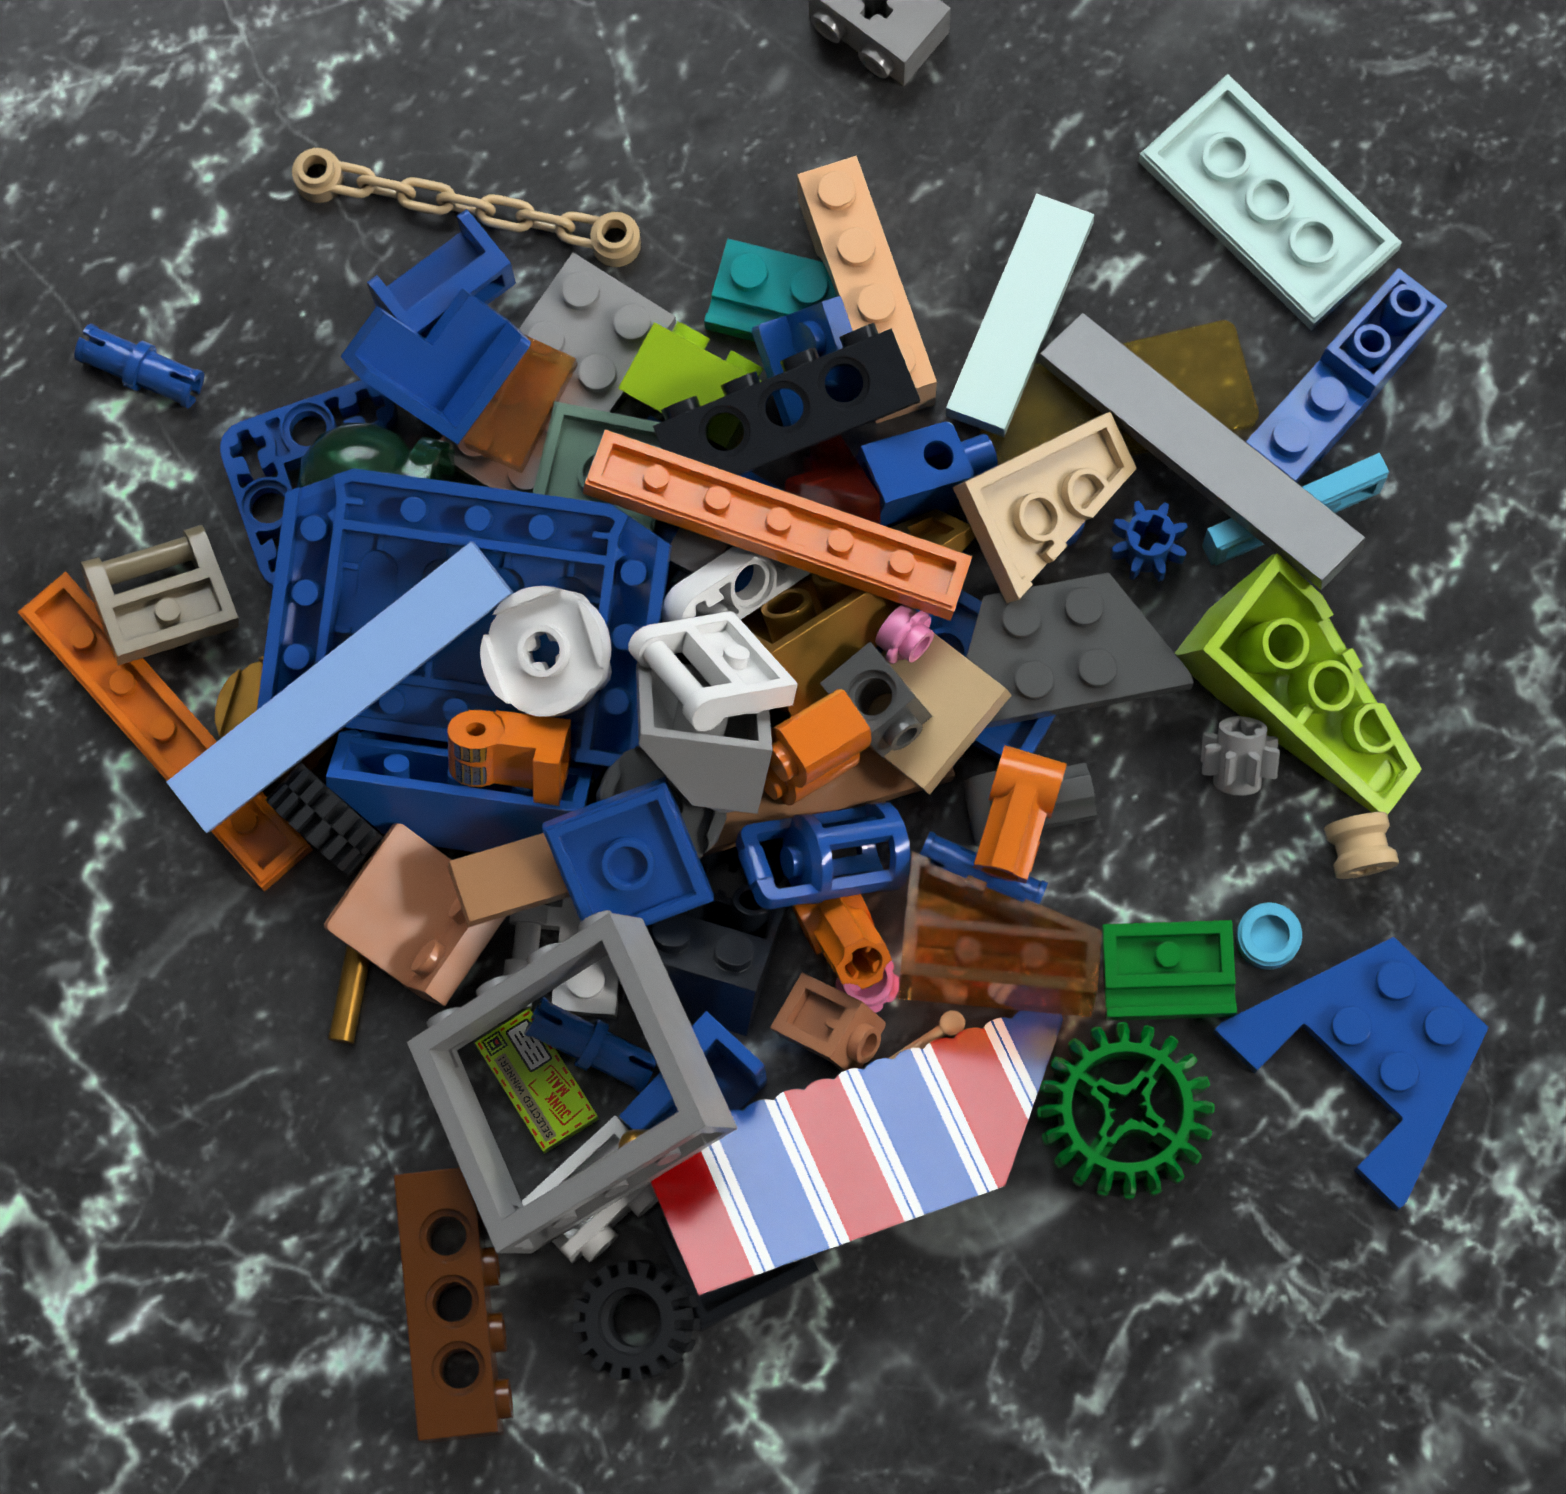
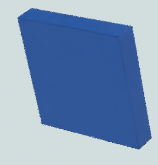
(629, 856)

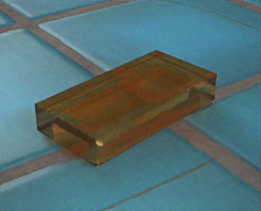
(522, 407)

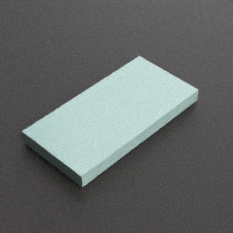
(1269, 202)

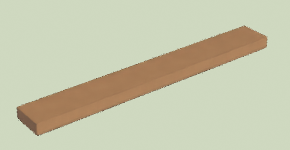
(527, 875)

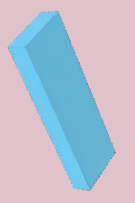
(1334, 491)

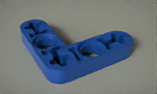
(285, 455)

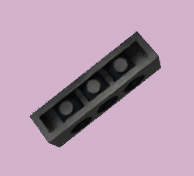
(884, 391)

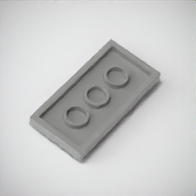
(597, 324)

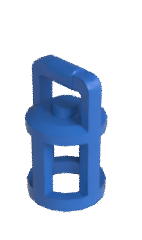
(808, 855)

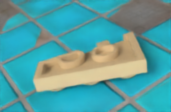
(1041, 498)

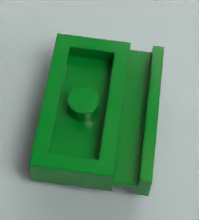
(1168, 970)

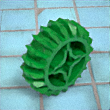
(1150, 1129)

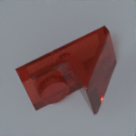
(836, 481)

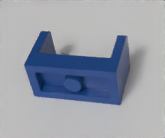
(428, 288)

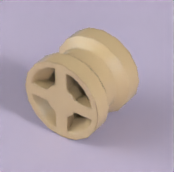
(1361, 845)

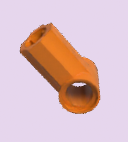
(1022, 800)
(846, 937)

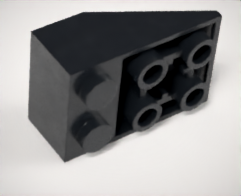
(725, 947)

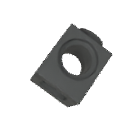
(866, 678)

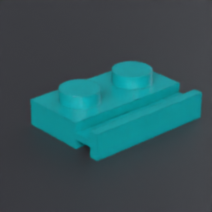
(762, 286)

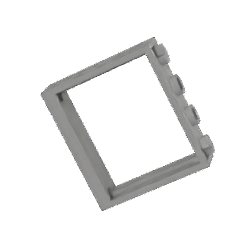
(700, 1103)

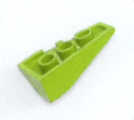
(1282, 662)

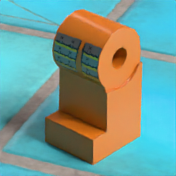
(511, 751)

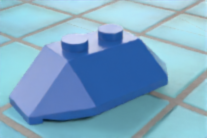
(411, 785)

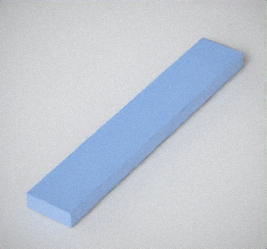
(339, 687)

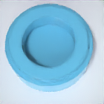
(1268, 936)

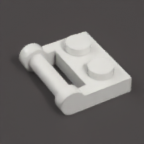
(727, 655)

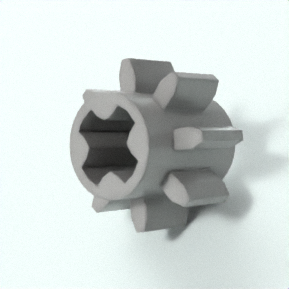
(1240, 755)

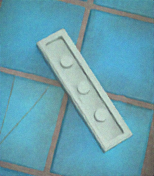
(1019, 315)

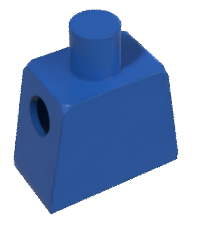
(921, 468)

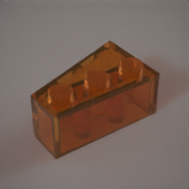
(991, 949)

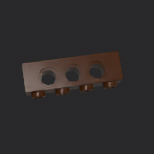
(445, 1412)

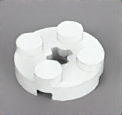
(579, 667)

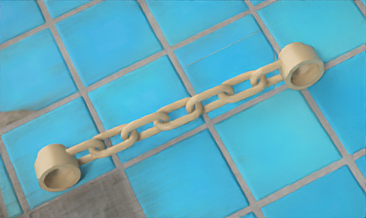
(331, 184)

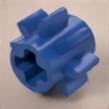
(1140, 524)

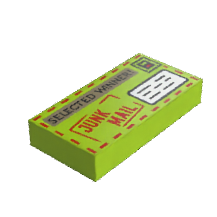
(537, 1083)

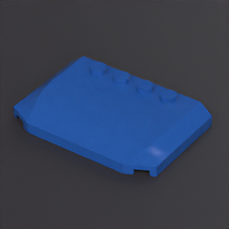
(374, 535)

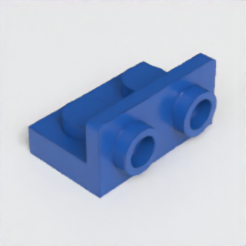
(808, 328)

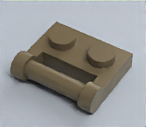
(164, 611)

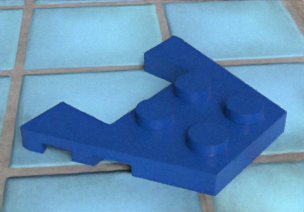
(1392, 1033)

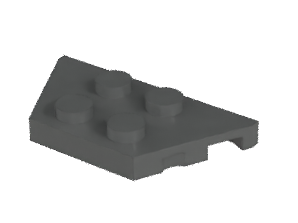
(1072, 650)

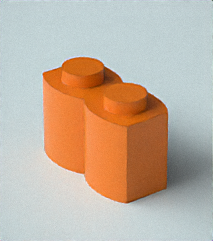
(815, 747)

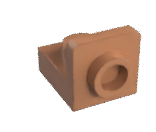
(829, 1023)

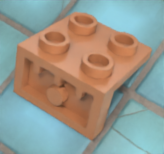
(409, 917)

